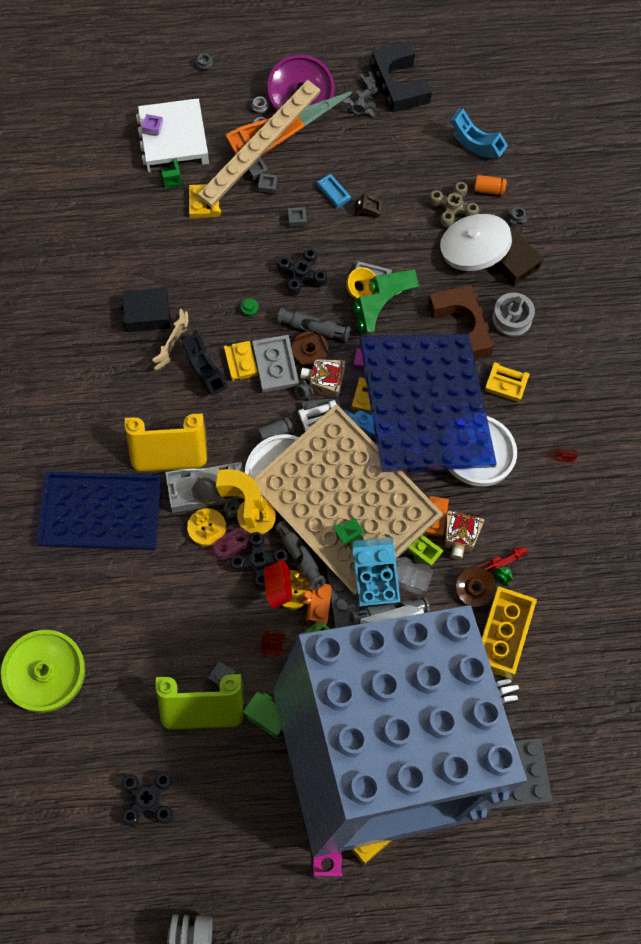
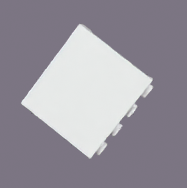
(180, 134)

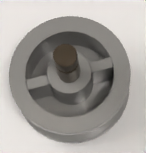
(513, 314)

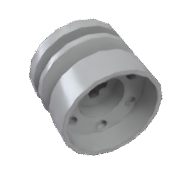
(185, 934)

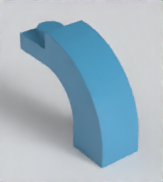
(479, 142)

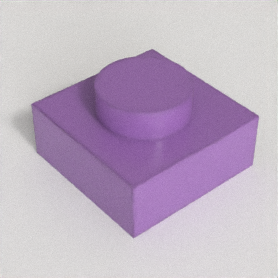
(152, 124)

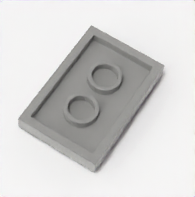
(275, 363)

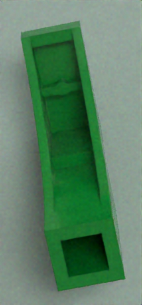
(382, 288)

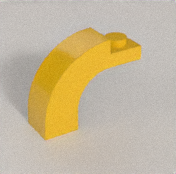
(242, 485)

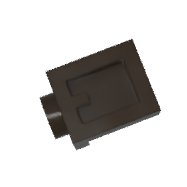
(369, 205)

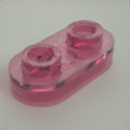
(231, 543)

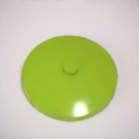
(43, 671)

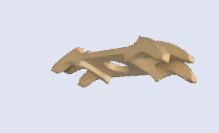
(180, 327)

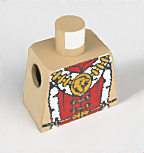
(325, 377)
(461, 533)

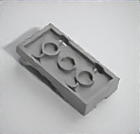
(180, 488)

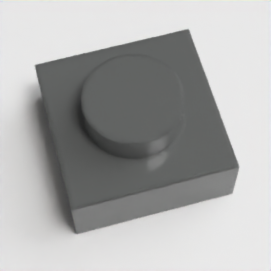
(258, 168)
(267, 183)
(297, 216)
(219, 672)

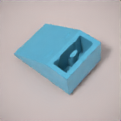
(376, 571)

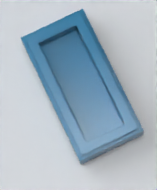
(333, 191)

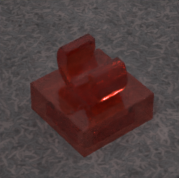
(272, 643)

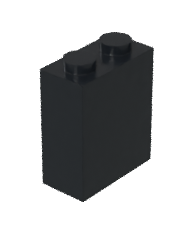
(145, 310)

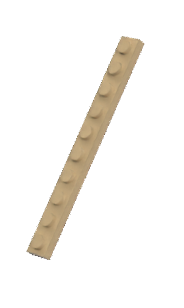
(259, 144)

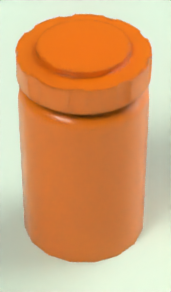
(490, 185)

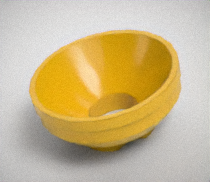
(362, 275)

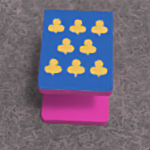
(334, 873)

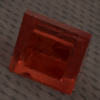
(566, 455)

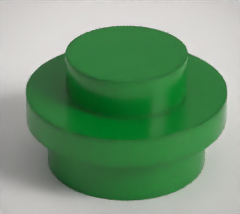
(249, 307)

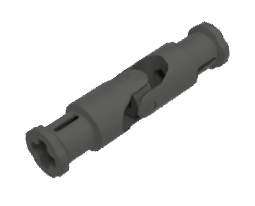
(324, 328)
(299, 553)
(355, 616)

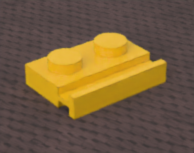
(241, 360)

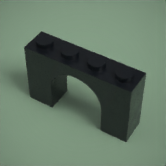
(399, 95)

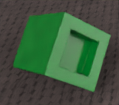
(172, 175)
(349, 532)

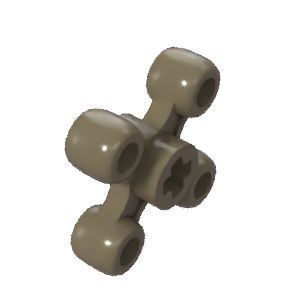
(453, 204)

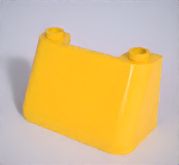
(167, 448)

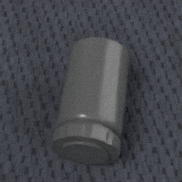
(277, 428)

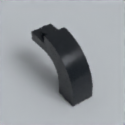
(202, 365)

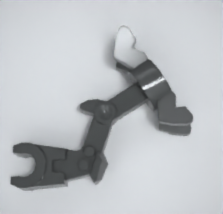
(359, 106)

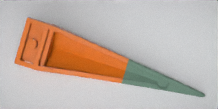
(241, 136)

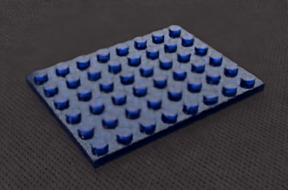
(426, 402)

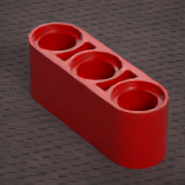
(278, 584)

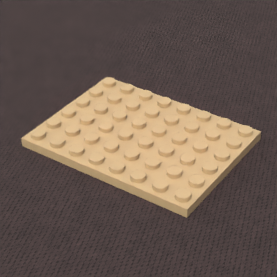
(338, 477)

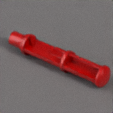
(497, 562)

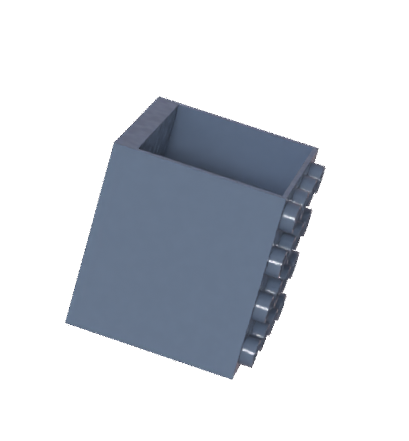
(395, 729)

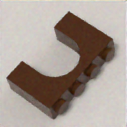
(464, 302)

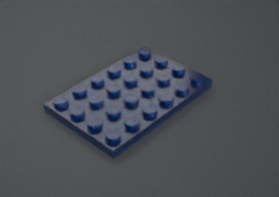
(100, 510)

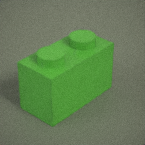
(264, 714)

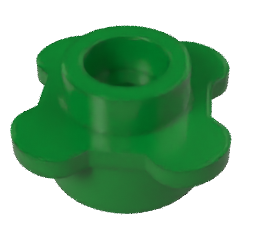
(502, 575)

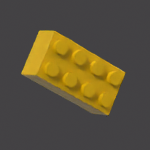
(507, 630)

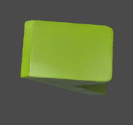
(425, 551)

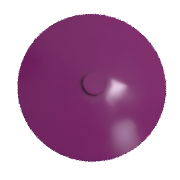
(293, 73)

